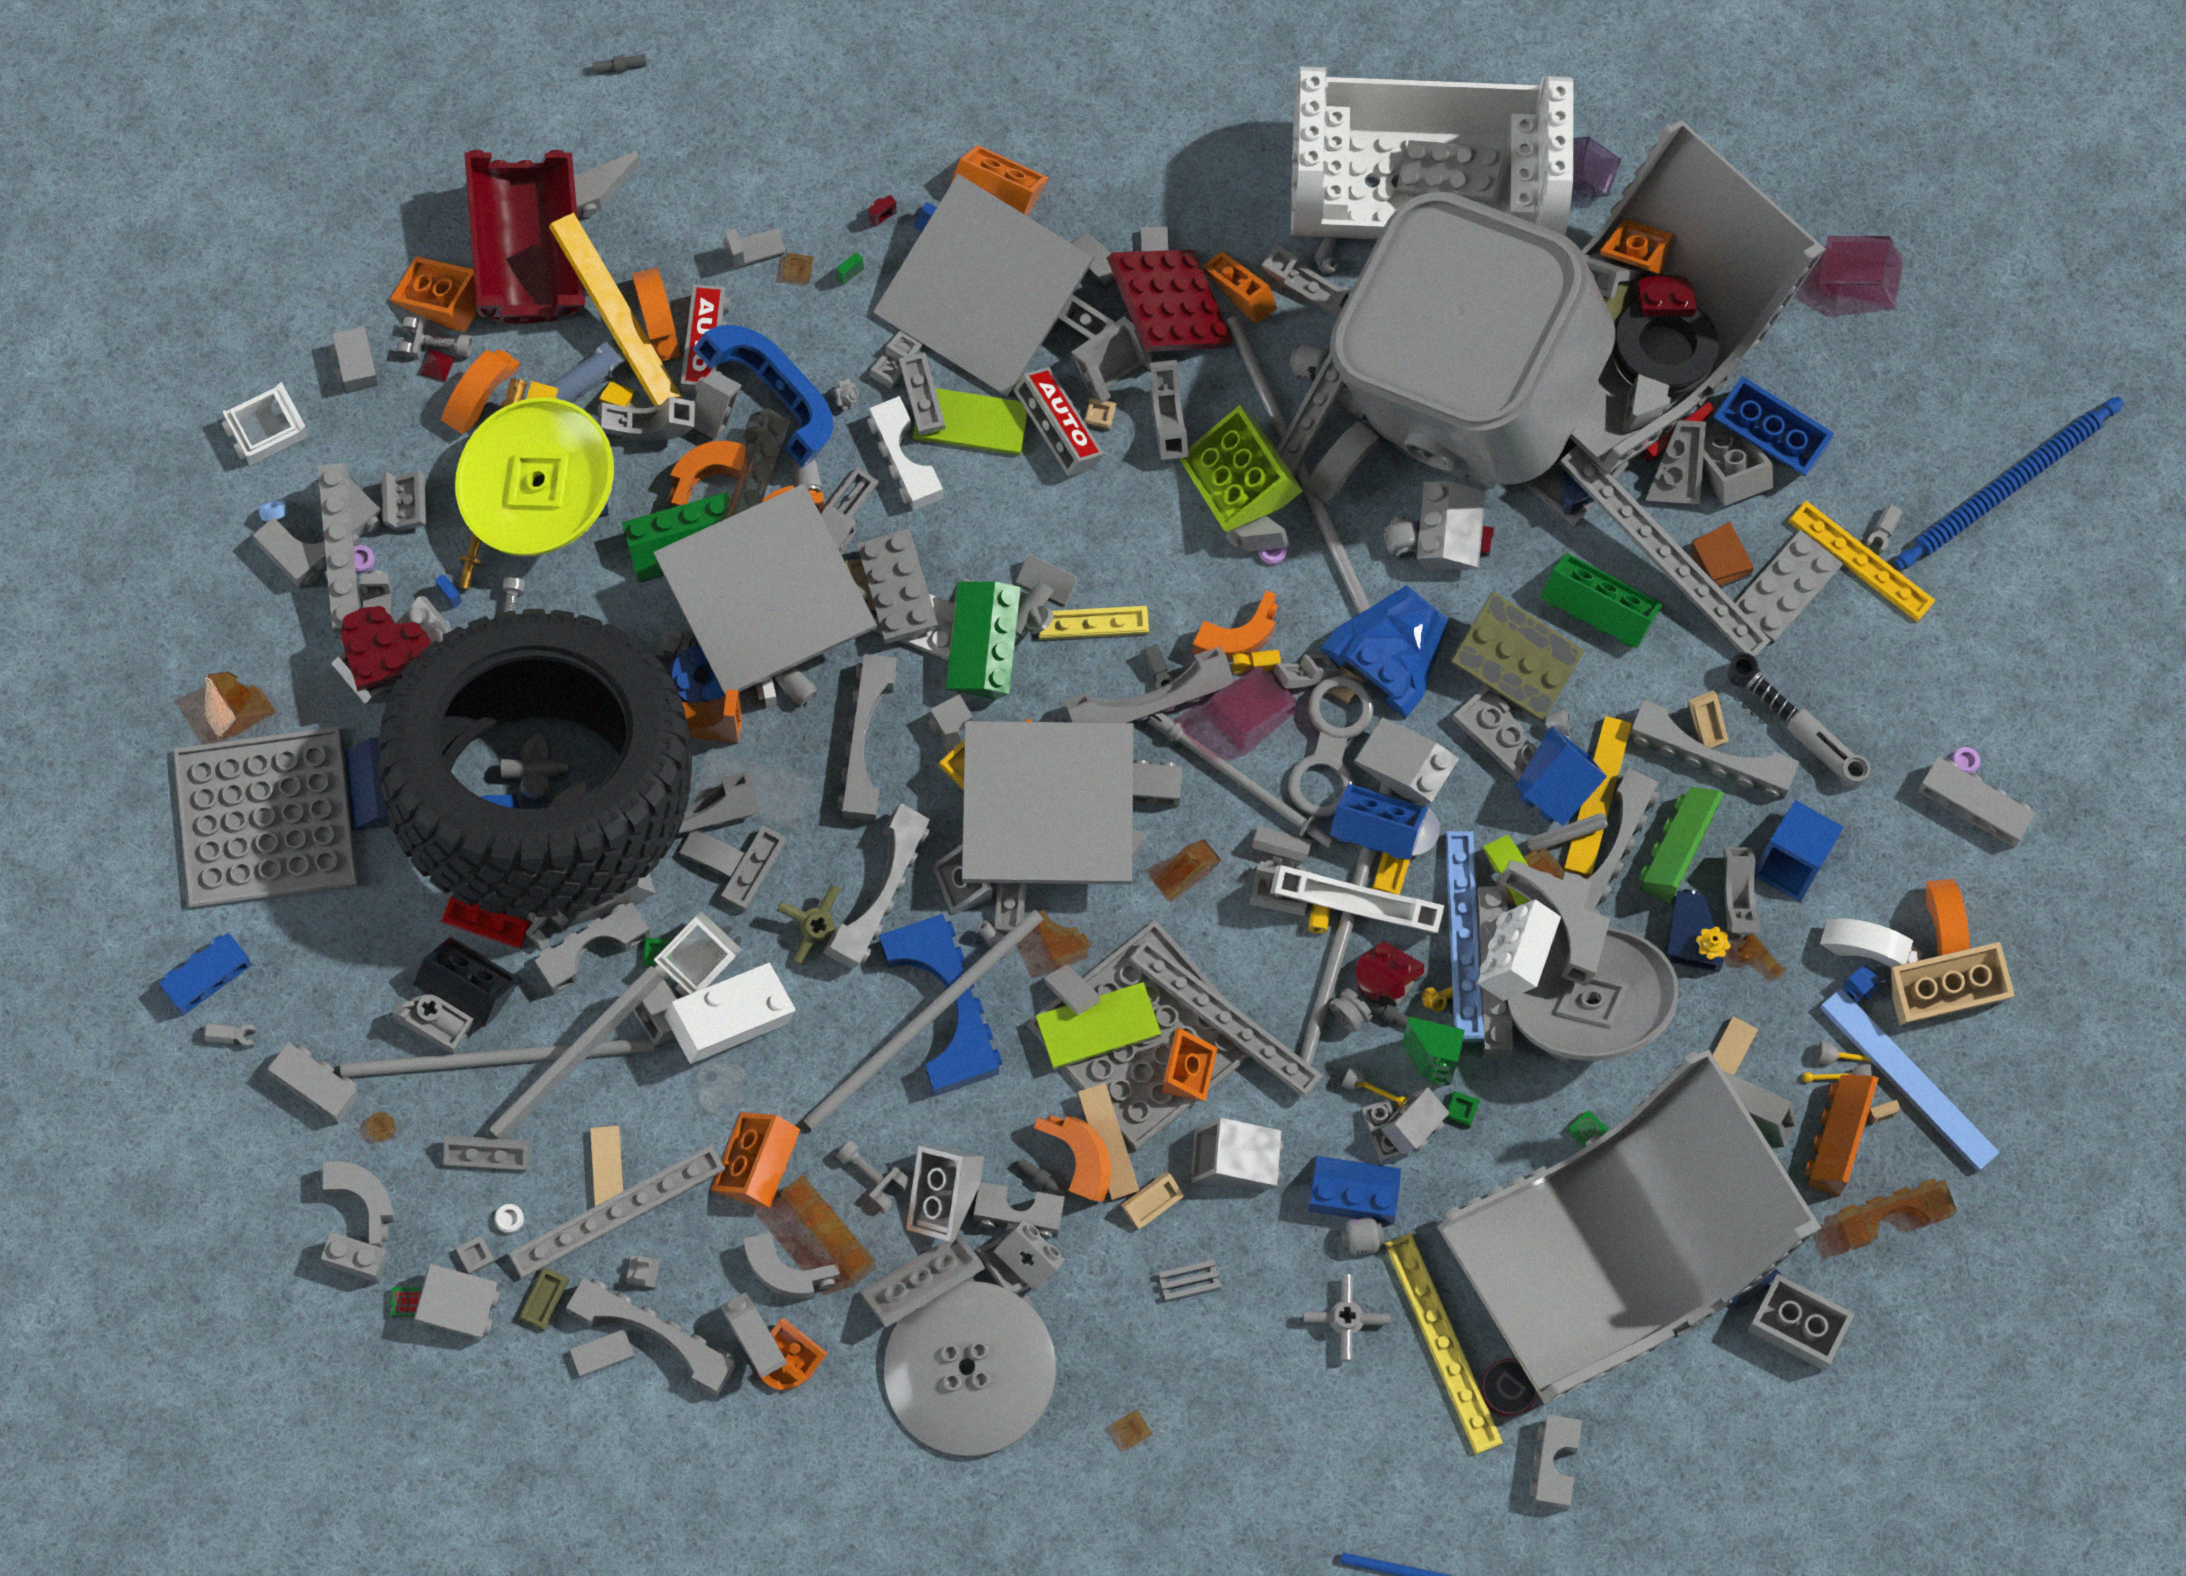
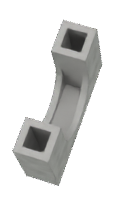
(304, 560)

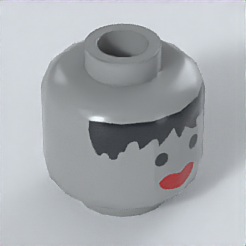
(1308, 361)

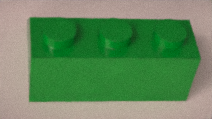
(1433, 1049)

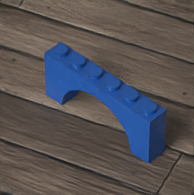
(931, 948)

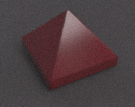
(437, 365)

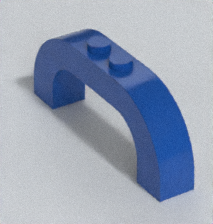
(782, 378)

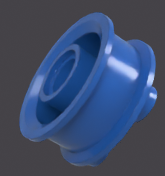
(682, 671)

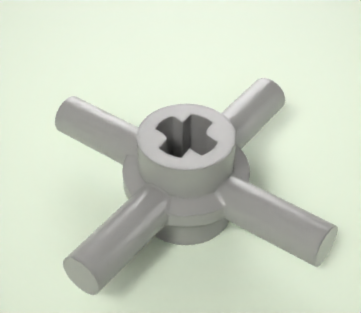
(1339, 1325)

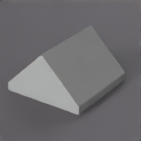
(957, 894)

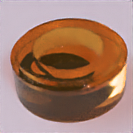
(380, 1126)

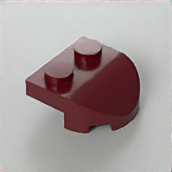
(1665, 296)
(1386, 972)

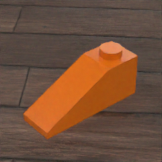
(1241, 286)

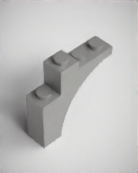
(1579, 931)

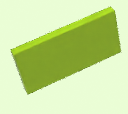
(979, 422)
(1113, 1024)

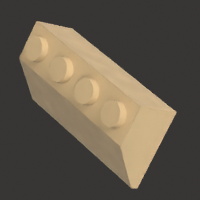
(1950, 983)

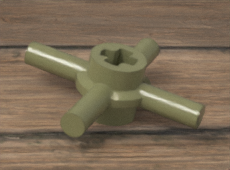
(805, 920)

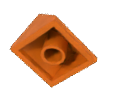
(1638, 239)
(1189, 1066)

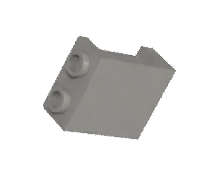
(1610, 272)
(1110, 357)
(456, 1302)

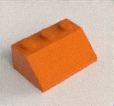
(1002, 178)
(756, 1158)

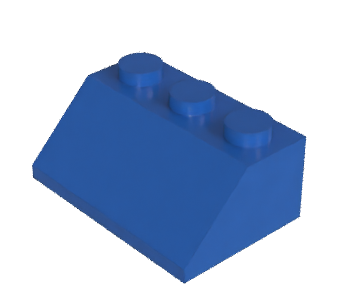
(1378, 821)
(1355, 1189)

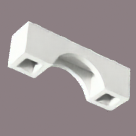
(918, 482)

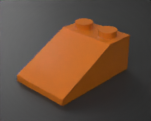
(438, 293)

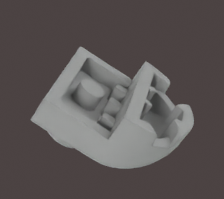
(1262, 885)

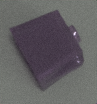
(1593, 168)

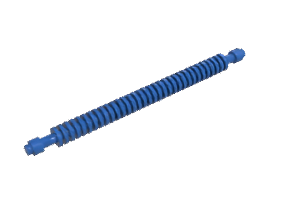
(2009, 483)

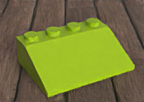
(1239, 471)

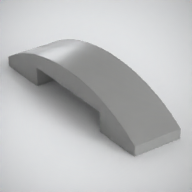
(1304, 282)

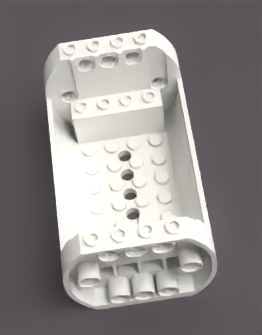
(1363, 129)

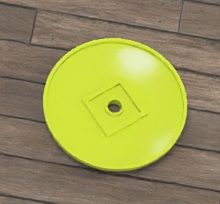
(510, 452)

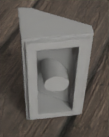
(1056, 578)

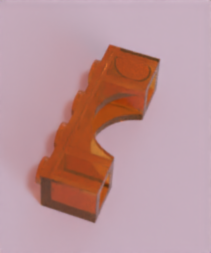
(1928, 1203)
(828, 1229)

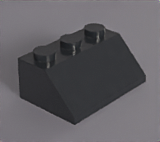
(466, 981)

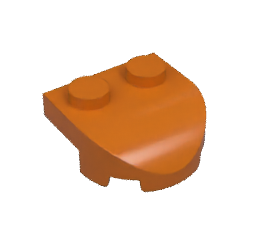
(800, 1353)

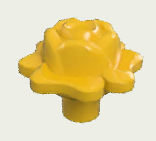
(1713, 943)

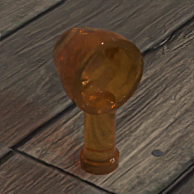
(1753, 949)

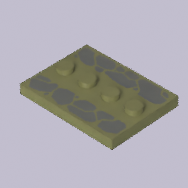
(1517, 656)

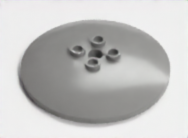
(1635, 1004)
(1010, 1376)

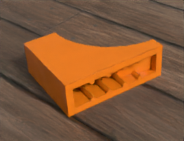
(715, 719)

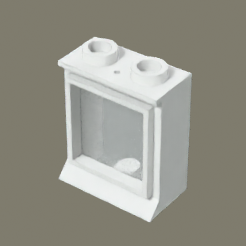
(264, 425)
(697, 955)

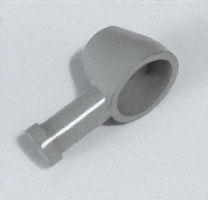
(1560, 721)

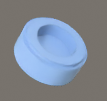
(273, 509)

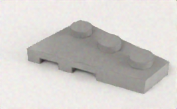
(1681, 466)

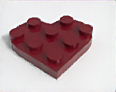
(379, 647)

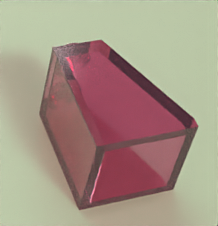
(1861, 269)
(1251, 708)

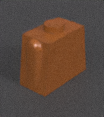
(1722, 555)

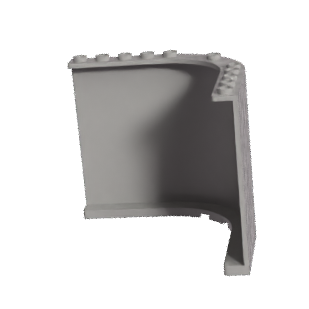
(1734, 251)
(1632, 1232)

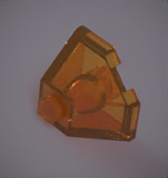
(233, 706)

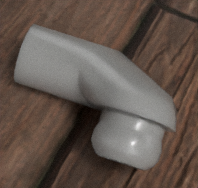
(1323, 256)
(990, 935)

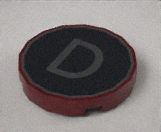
(1507, 1388)

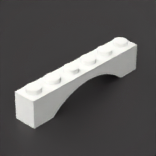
(1356, 899)

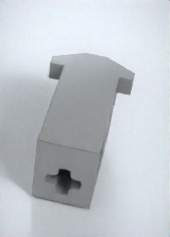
(443, 1029)

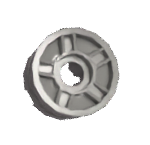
(1350, 1010)

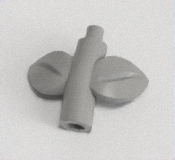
(1031, 612)
(533, 767)

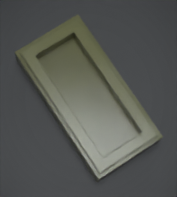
(544, 1299)

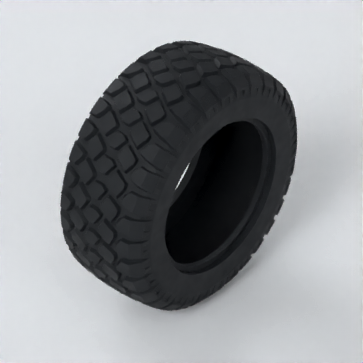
(517, 671)

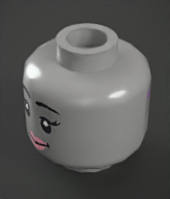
(1402, 537)
(1362, 1235)

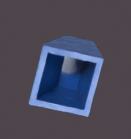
(1559, 778)
(1797, 850)

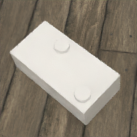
(729, 1013)

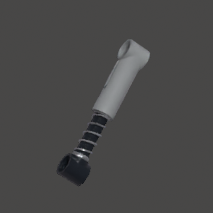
(1801, 724)

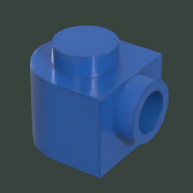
(1862, 984)

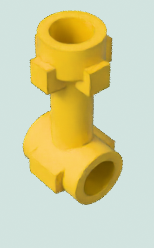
(1436, 1000)

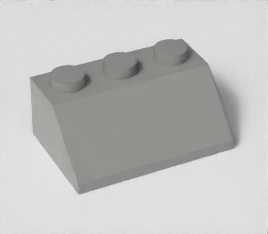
(1450, 526)

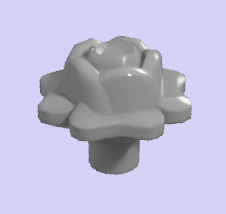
(845, 394)

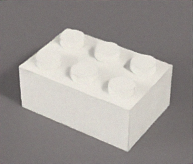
(1518, 950)

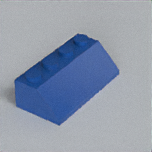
(1774, 426)

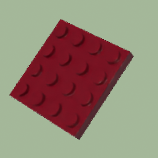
(1169, 300)

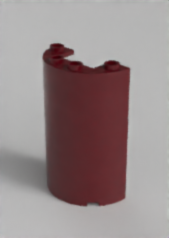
(515, 256)

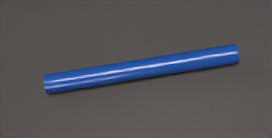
(1385, 1567)

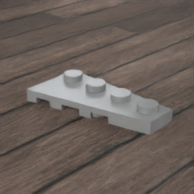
(1496, 731)

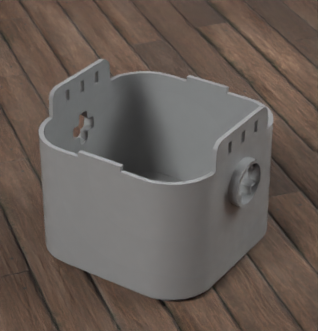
(1473, 339)

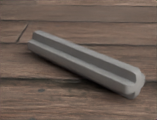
(1567, 832)

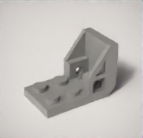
(430, 621)

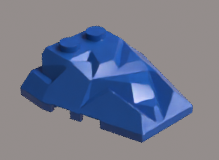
(1392, 646)

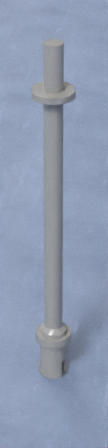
(1176, 732)

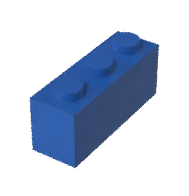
(205, 973)

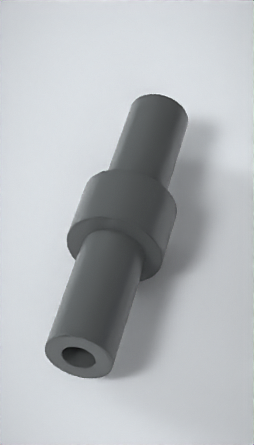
(619, 63)
(1388, 1013)
(1041, 1178)

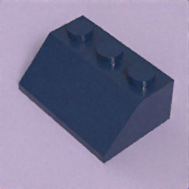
(364, 786)

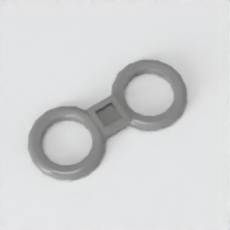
(1330, 743)

